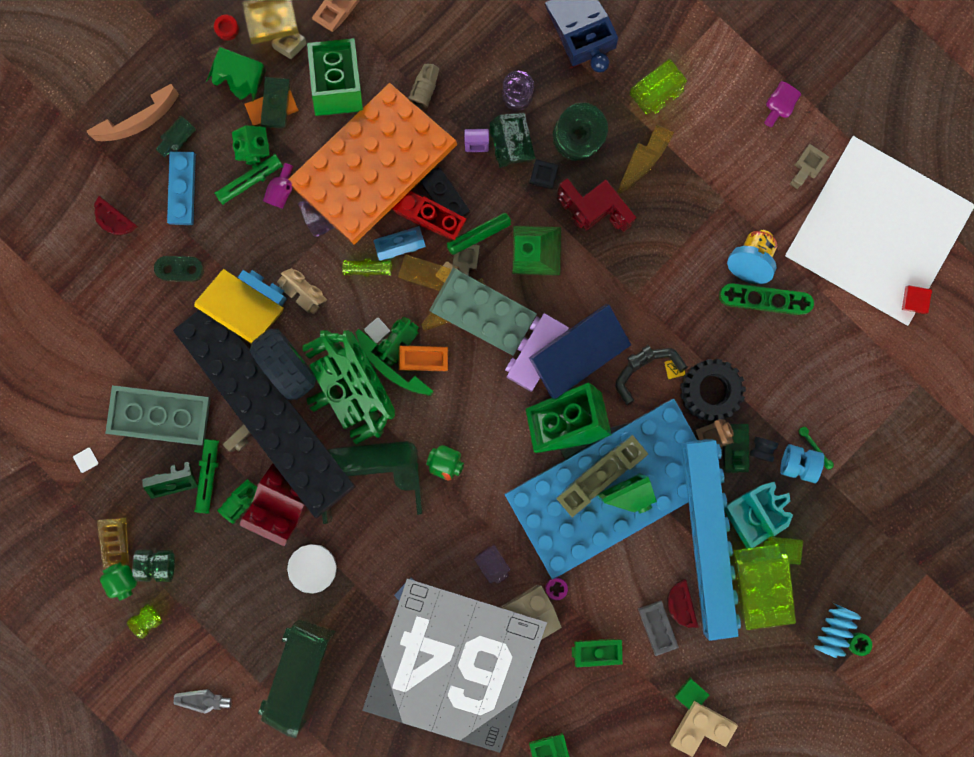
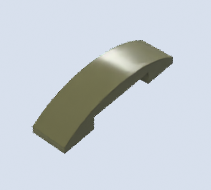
(601, 475)

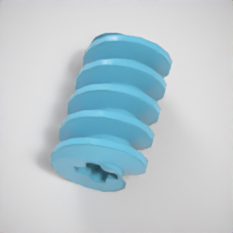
(837, 631)

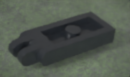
(443, 192)

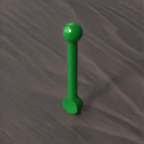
(804, 432)

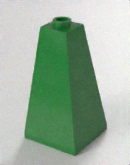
(536, 250)

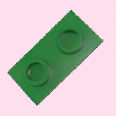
(400, 333)

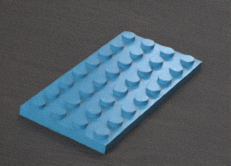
(569, 540)

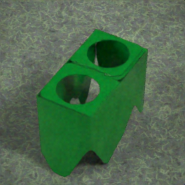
(241, 72)

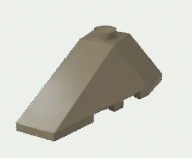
(536, 605)

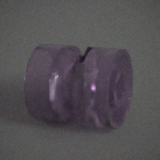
(518, 90)

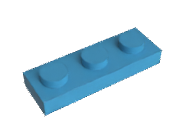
(181, 188)

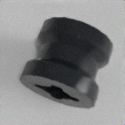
(764, 449)

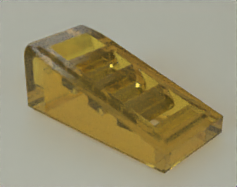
(104, 543)

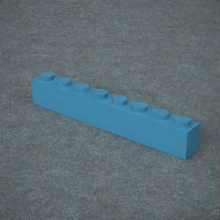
(710, 539)

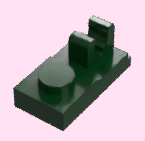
(737, 453)
(171, 483)

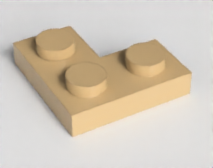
(702, 722)

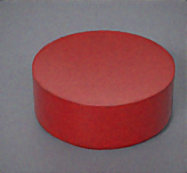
(226, 27)

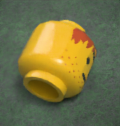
(763, 241)

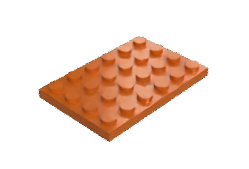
(372, 163)

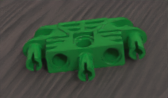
(360, 384)

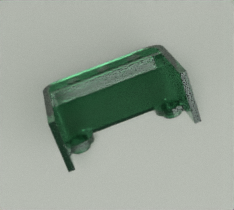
(382, 458)
(295, 677)

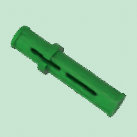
(273, 164)
(203, 505)

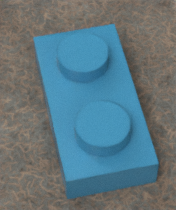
(399, 243)
(255, 281)

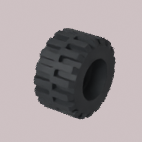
(732, 384)

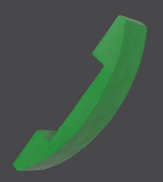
(369, 347)

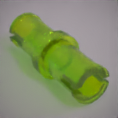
(367, 267)

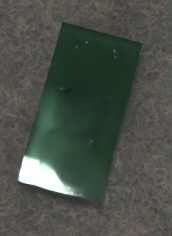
(275, 102)

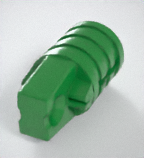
(238, 501)

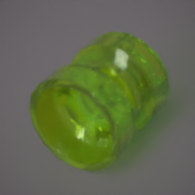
(146, 620)

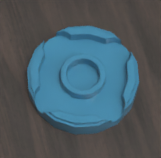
(751, 265)

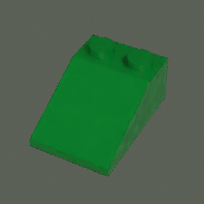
(334, 77)
(569, 420)

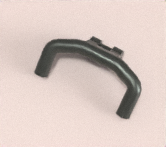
(641, 359)

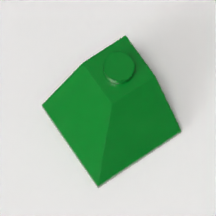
(631, 494)

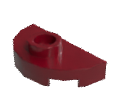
(111, 219)
(681, 605)

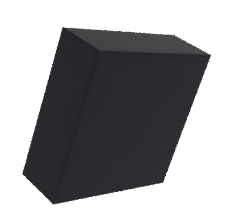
(544, 174)

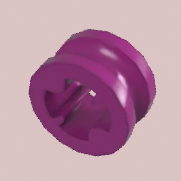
(561, 594)

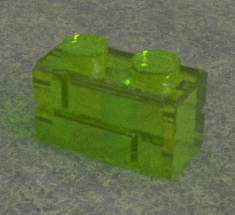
(658, 87)

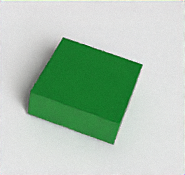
(691, 692)

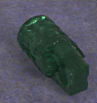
(175, 136)

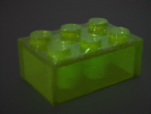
(765, 586)

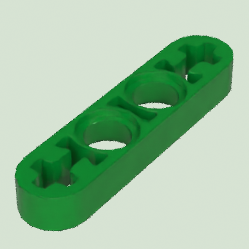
(766, 299)

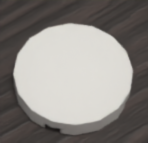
(312, 568)

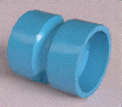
(810, 465)

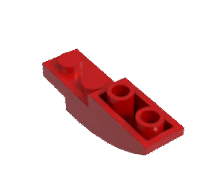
(430, 215)

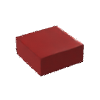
(916, 299)

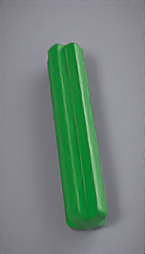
(479, 233)

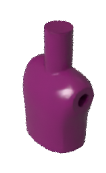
(781, 102)
(279, 188)

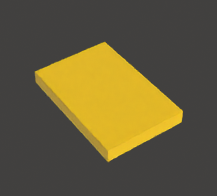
(238, 306)

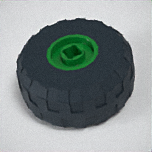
(282, 364)

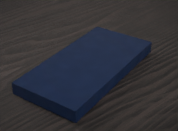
(580, 351)

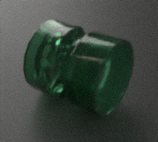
(153, 565)

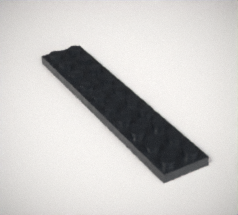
(266, 413)

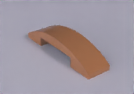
(334, 12)
(163, 102)

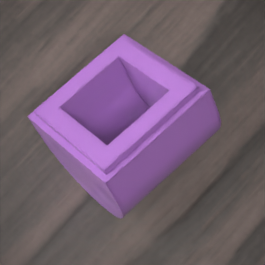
(476, 140)

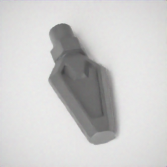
(201, 701)

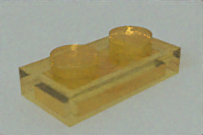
(423, 273)

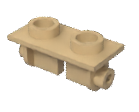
(293, 283)

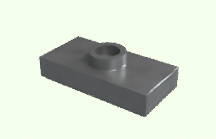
(658, 628)

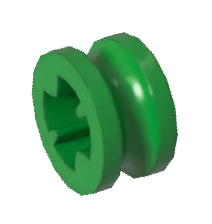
(866, 648)

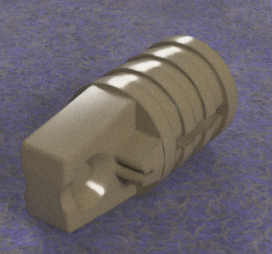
(424, 86)

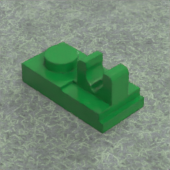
(597, 652)

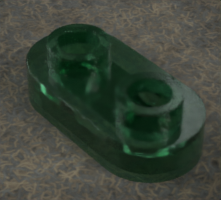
(180, 268)

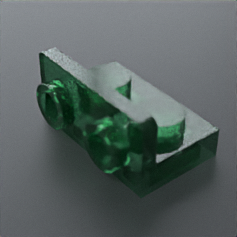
(511, 139)

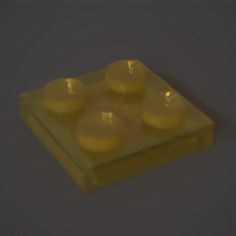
(269, 19)

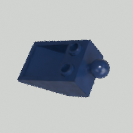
(586, 28)

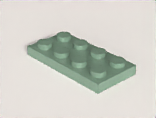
(482, 311)
(158, 415)

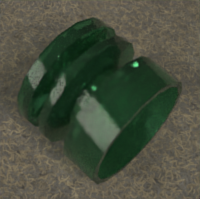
(589, 122)

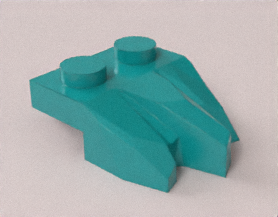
(759, 514)

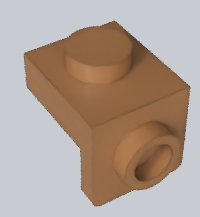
(718, 431)

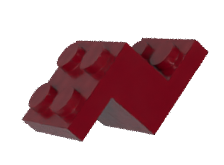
(595, 206)
(274, 509)

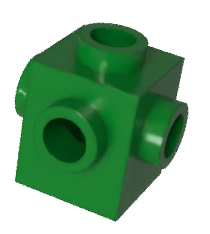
(250, 144)

